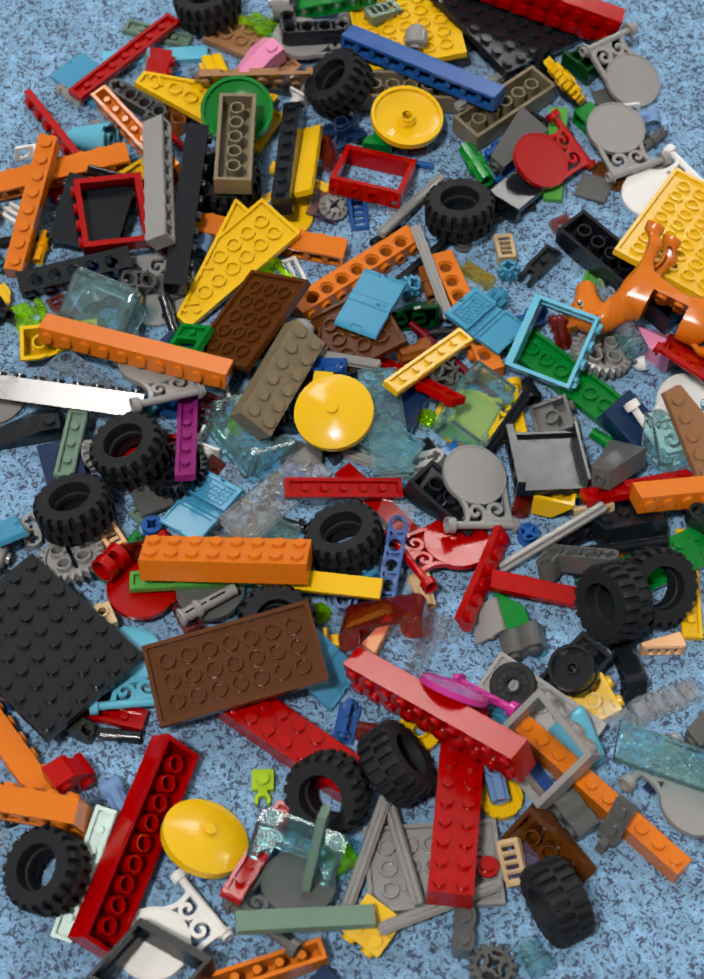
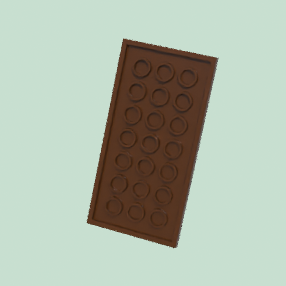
(235, 664)

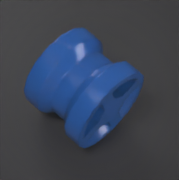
(151, 520)
(527, 529)

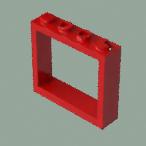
(376, 161)
(133, 242)

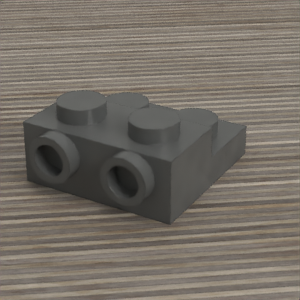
(554, 414)

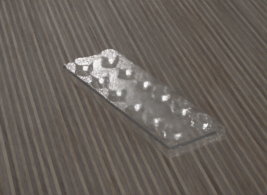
(266, 502)

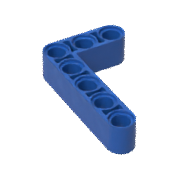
(389, 556)

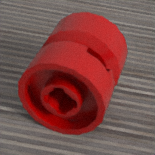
(109, 563)

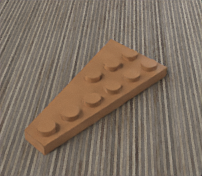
(237, 41)
(268, 77)
(688, 424)

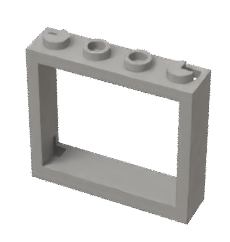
(590, 755)

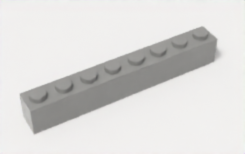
(158, 183)

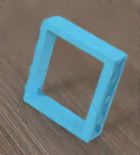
(525, 331)

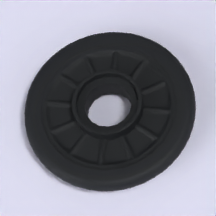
(508, 672)

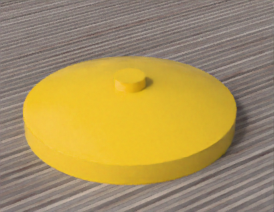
(406, 117)
(334, 413)
(203, 838)

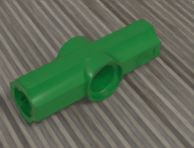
(476, 164)

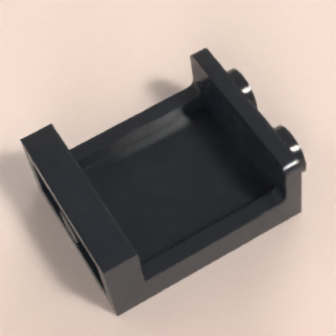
(514, 195)

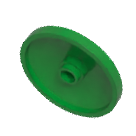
(237, 84)

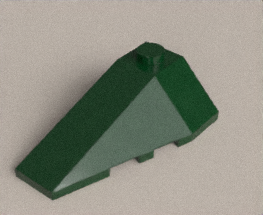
(422, 312)

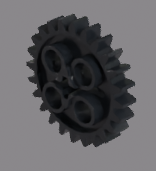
(166, 483)

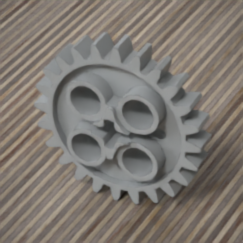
(613, 361)
(60, 563)

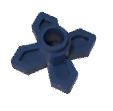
(343, 131)

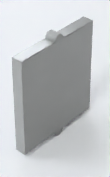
(488, 621)

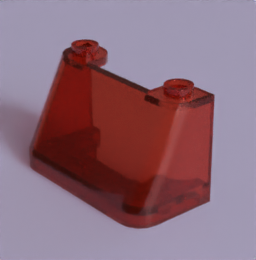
(407, 610)

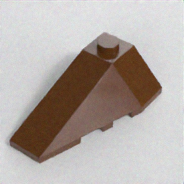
(550, 838)

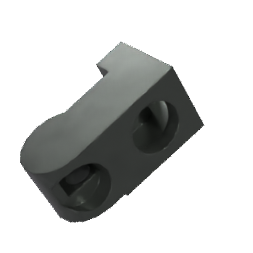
(81, 730)

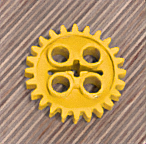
(564, 80)

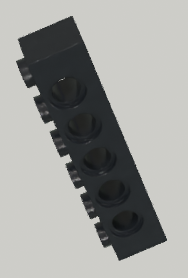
(46, 273)

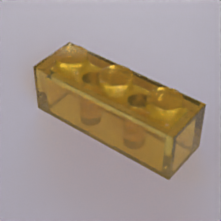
(478, 275)

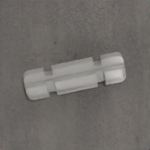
(60, 89)

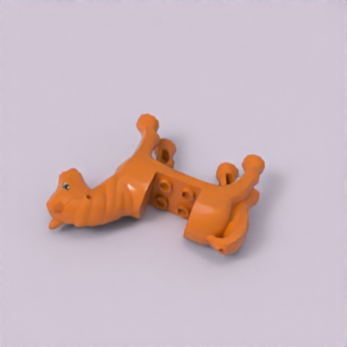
(639, 289)

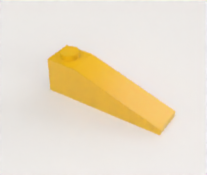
(31, 348)
(552, 504)

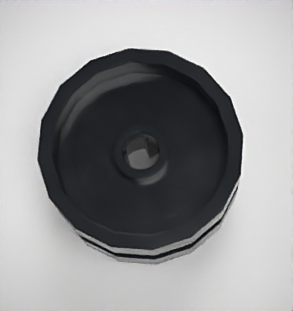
(562, 666)

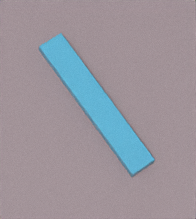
(183, 55)

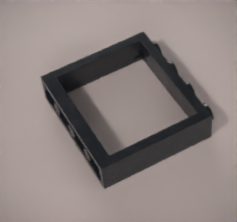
(159, 938)

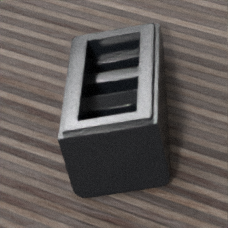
(539, 56)

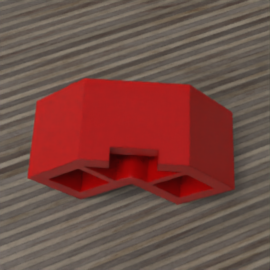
(160, 61)
(67, 773)

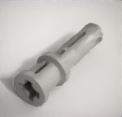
(198, 608)

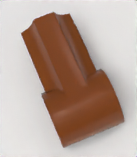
(177, 121)
(410, 352)

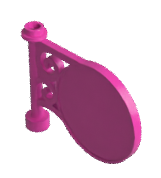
(466, 692)

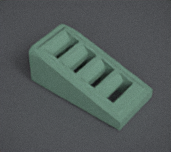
(377, 12)

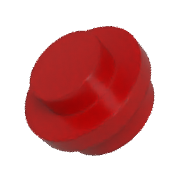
(487, 866)

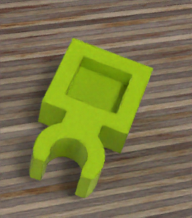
(262, 784)

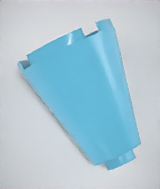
(94, 135)
(581, 716)

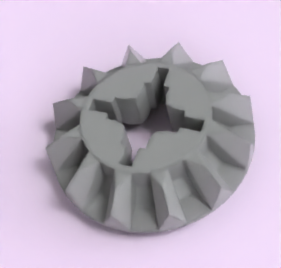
(334, 213)
(85, 454)

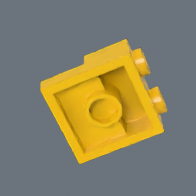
(604, 690)
(370, 939)

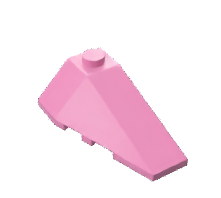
(263, 54)
(652, 338)

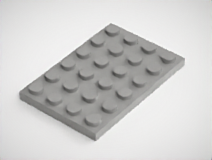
(386, 877)

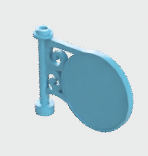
(137, 678)

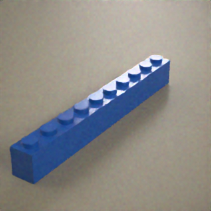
(424, 68)

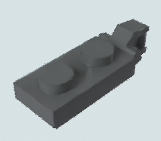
(615, 824)

